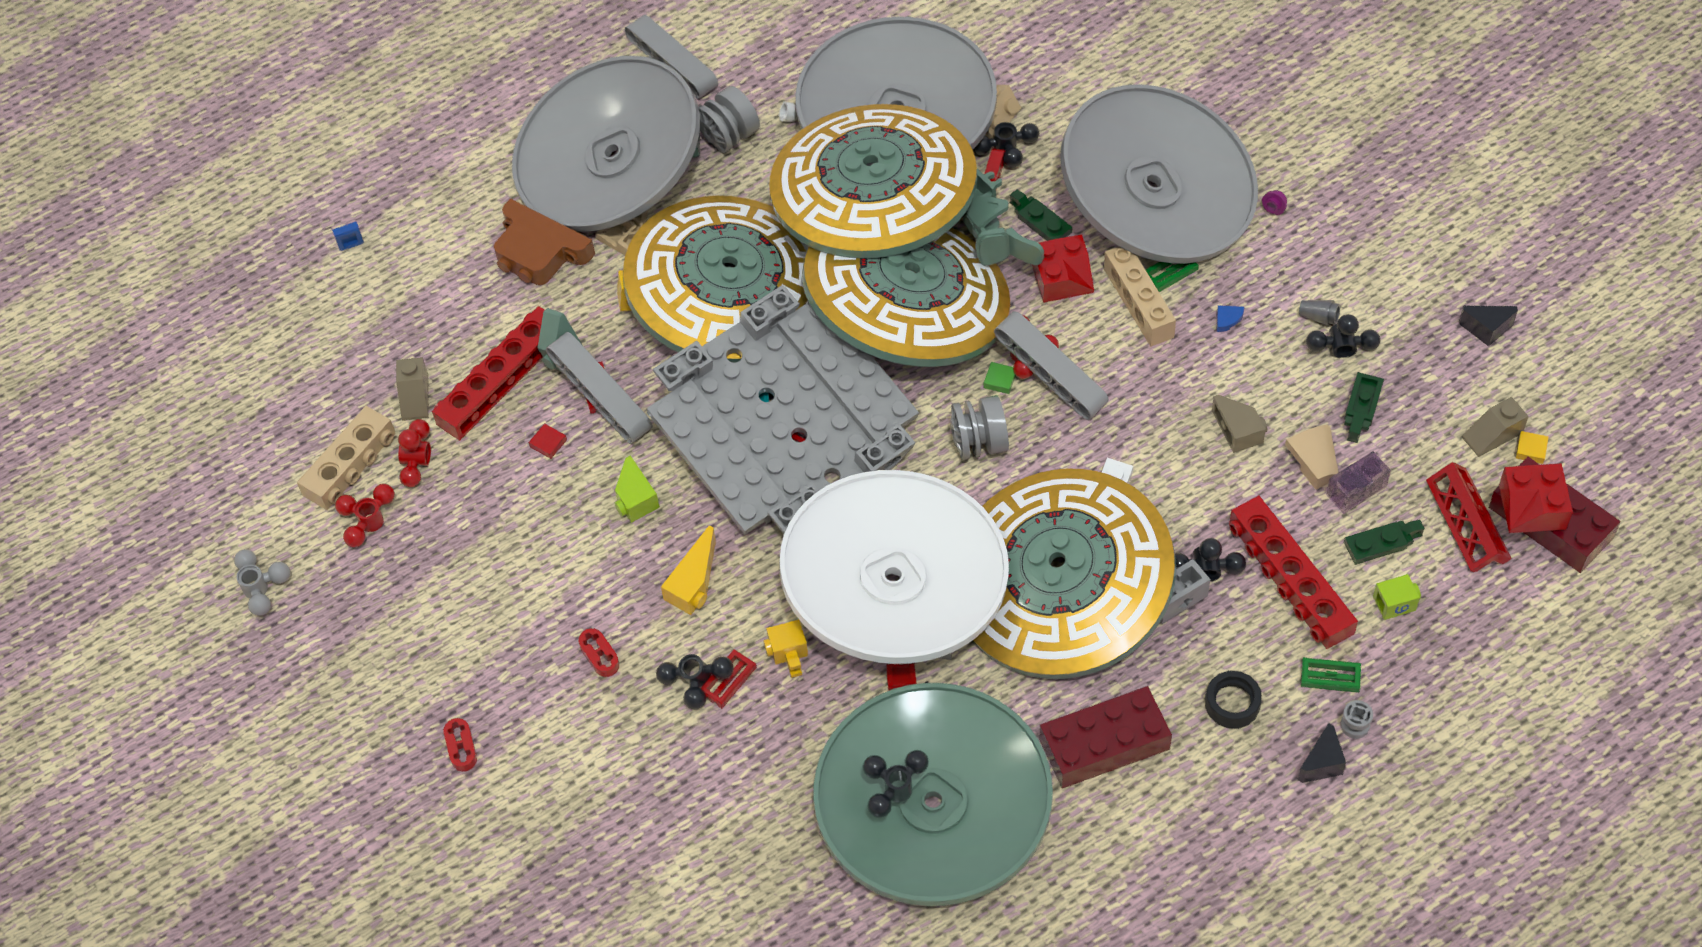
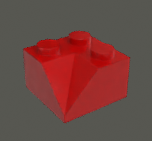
(1064, 269)
(1535, 498)

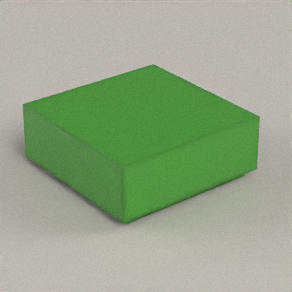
(999, 378)

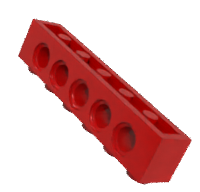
(512, 359)
(1290, 557)

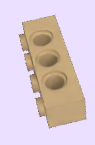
(1140, 295)
(334, 463)

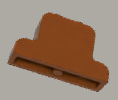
(537, 245)

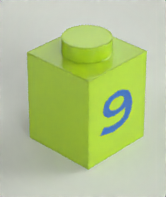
(1396, 596)

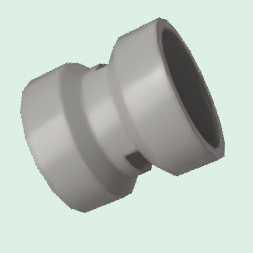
(1356, 726)

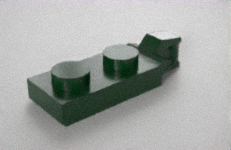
(1039, 217)
(1362, 404)
(1382, 540)

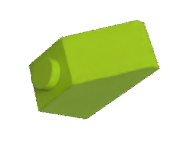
(634, 492)

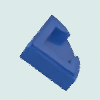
(1228, 317)

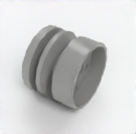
(728, 119)
(979, 427)

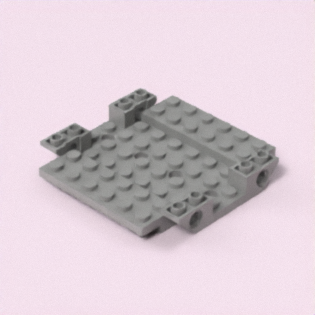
(818, 388)

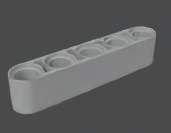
(663, 47)
(1051, 365)
(599, 387)

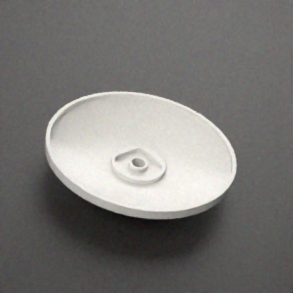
(900, 525)

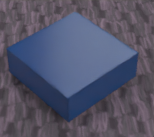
(348, 236)

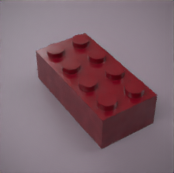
(1586, 534)
(1105, 737)

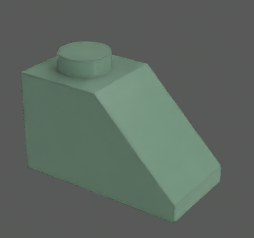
(553, 326)

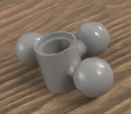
(246, 562)

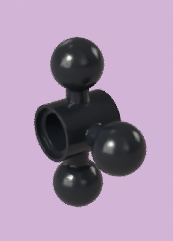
(1006, 139)
(1343, 338)
(1208, 559)
(694, 697)
(876, 767)

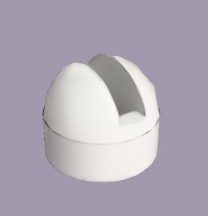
(788, 112)

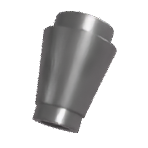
(1321, 311)

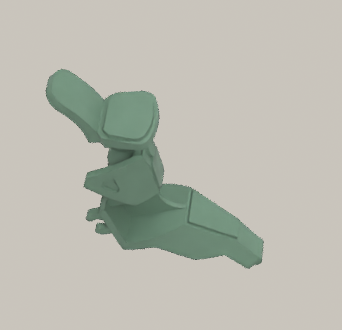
(993, 242)

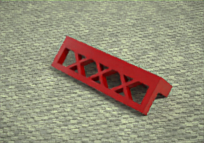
(1477, 514)

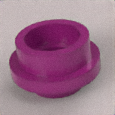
(1274, 202)

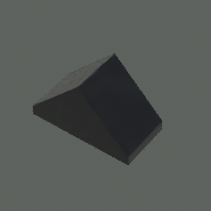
(1487, 322)
(1325, 758)

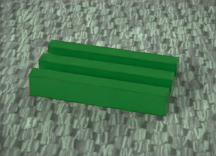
(1188, 268)
(1351, 686)

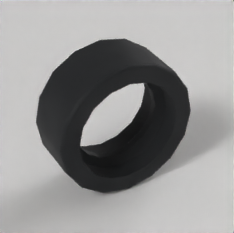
(1233, 719)

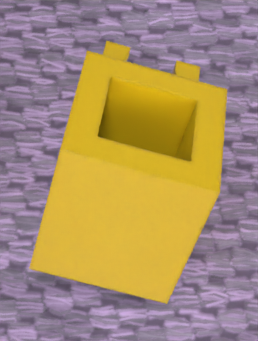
(787, 645)

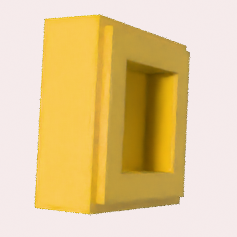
(1532, 446)

